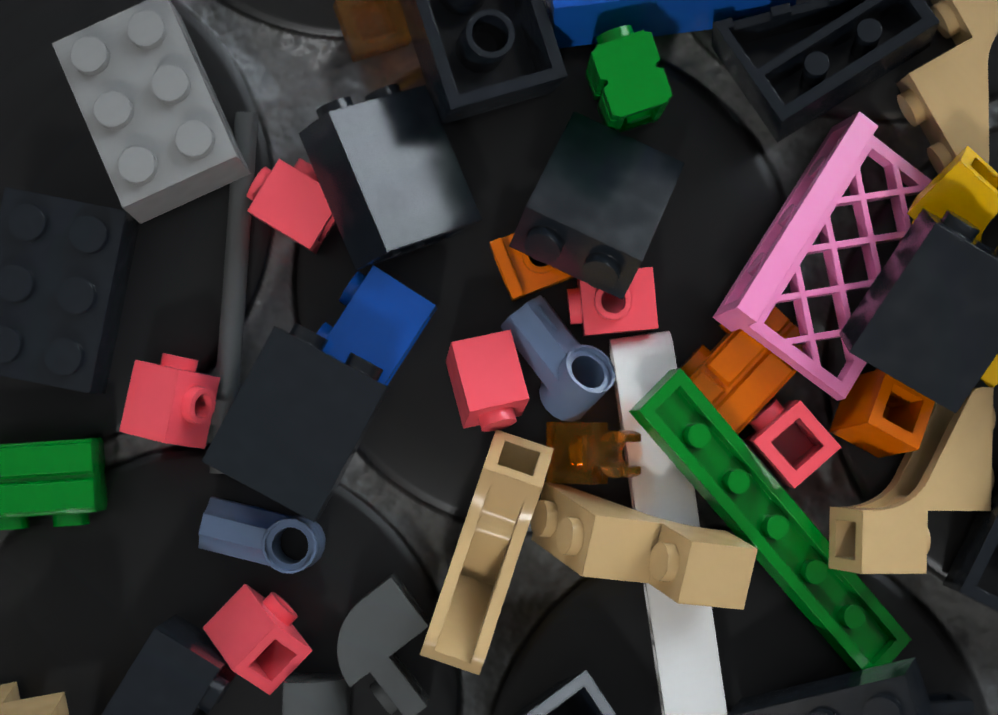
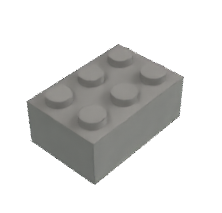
(150, 109)

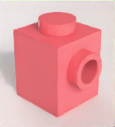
(292, 203)
(607, 314)
(487, 381)
(170, 402)
(790, 441)
(258, 638)

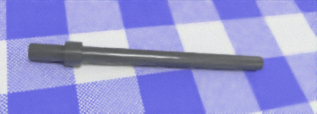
(235, 274)

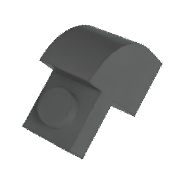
(369, 641)

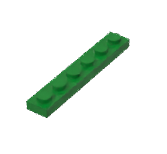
(769, 520)

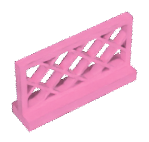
(792, 237)

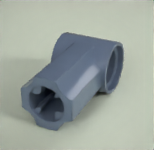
(570, 372)
(256, 534)

